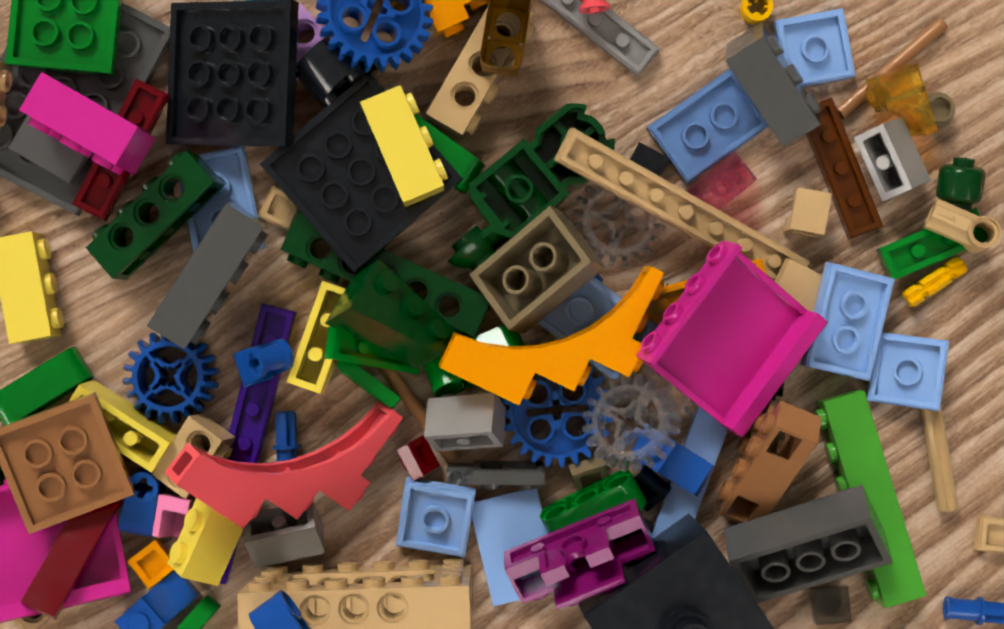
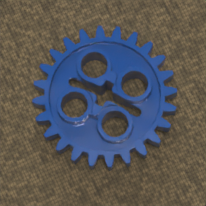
(404, 27)
(559, 442)

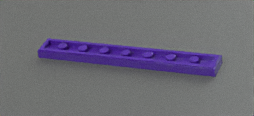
(256, 402)

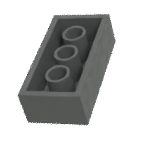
(207, 274)
(807, 544)

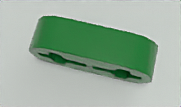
(200, 614)

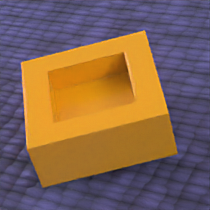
(151, 563)

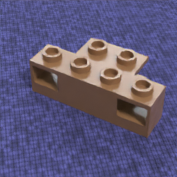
(762, 475)

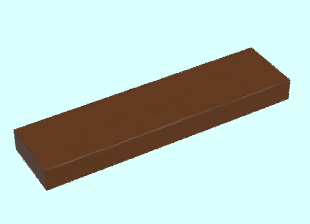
(843, 173)

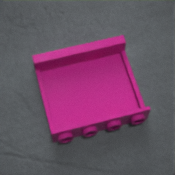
(730, 338)
(24, 554)

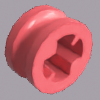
(593, 6)

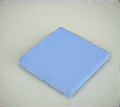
(817, 46)
(909, 371)
(435, 517)

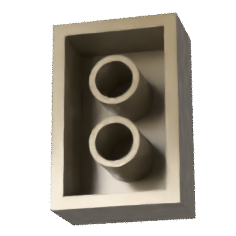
(536, 270)

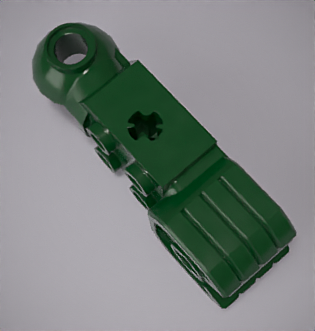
(524, 184)

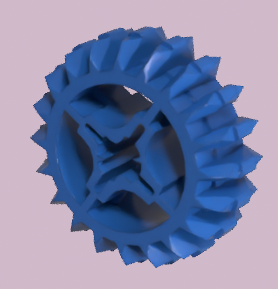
(147, 396)

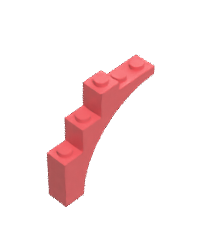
(242, 487)

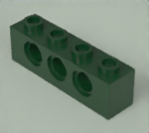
(199, 187)

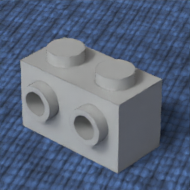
(892, 158)
(465, 421)
(280, 538)

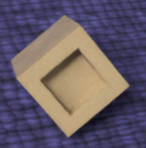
(808, 213)

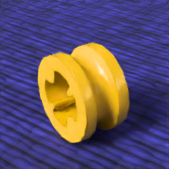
(756, 17)

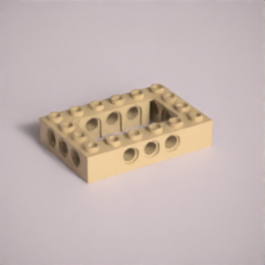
(422, 600)

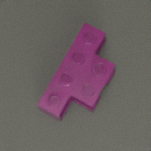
(580, 557)

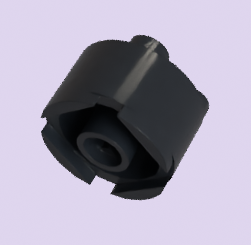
(326, 75)

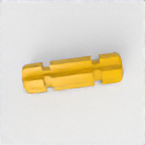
(934, 281)

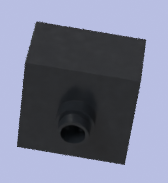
(677, 588)

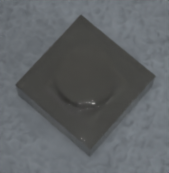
(830, 604)

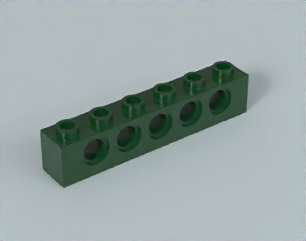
(473, 305)

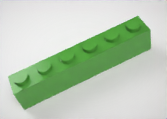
(861, 461)

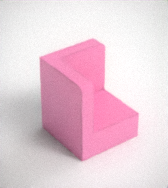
(171, 514)

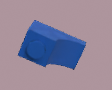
(680, 466)
(159, 604)

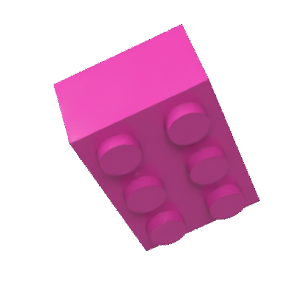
(86, 126)

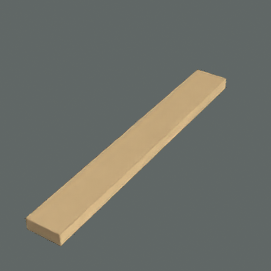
(667, 200)

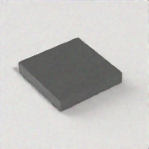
(47, 152)

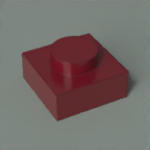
(418, 458)

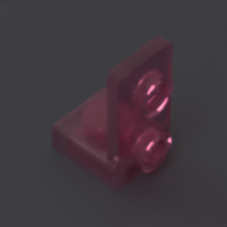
(724, 182)

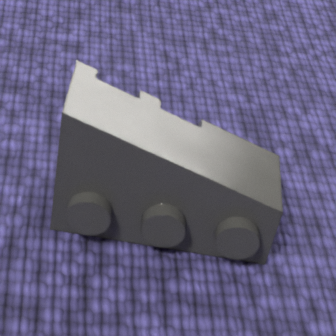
(773, 84)

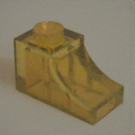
(904, 95)

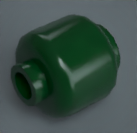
(961, 183)

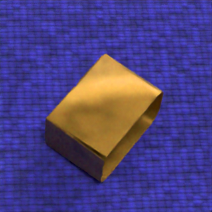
(494, 10)

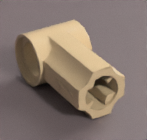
(959, 226)

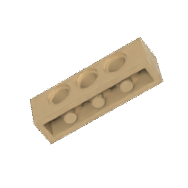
(466, 119)

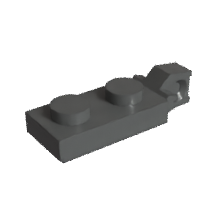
(494, 474)

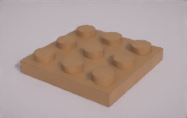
(63, 463)

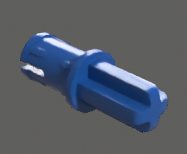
(286, 436)
(973, 610)

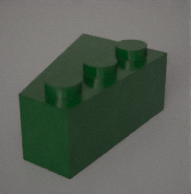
(391, 315)

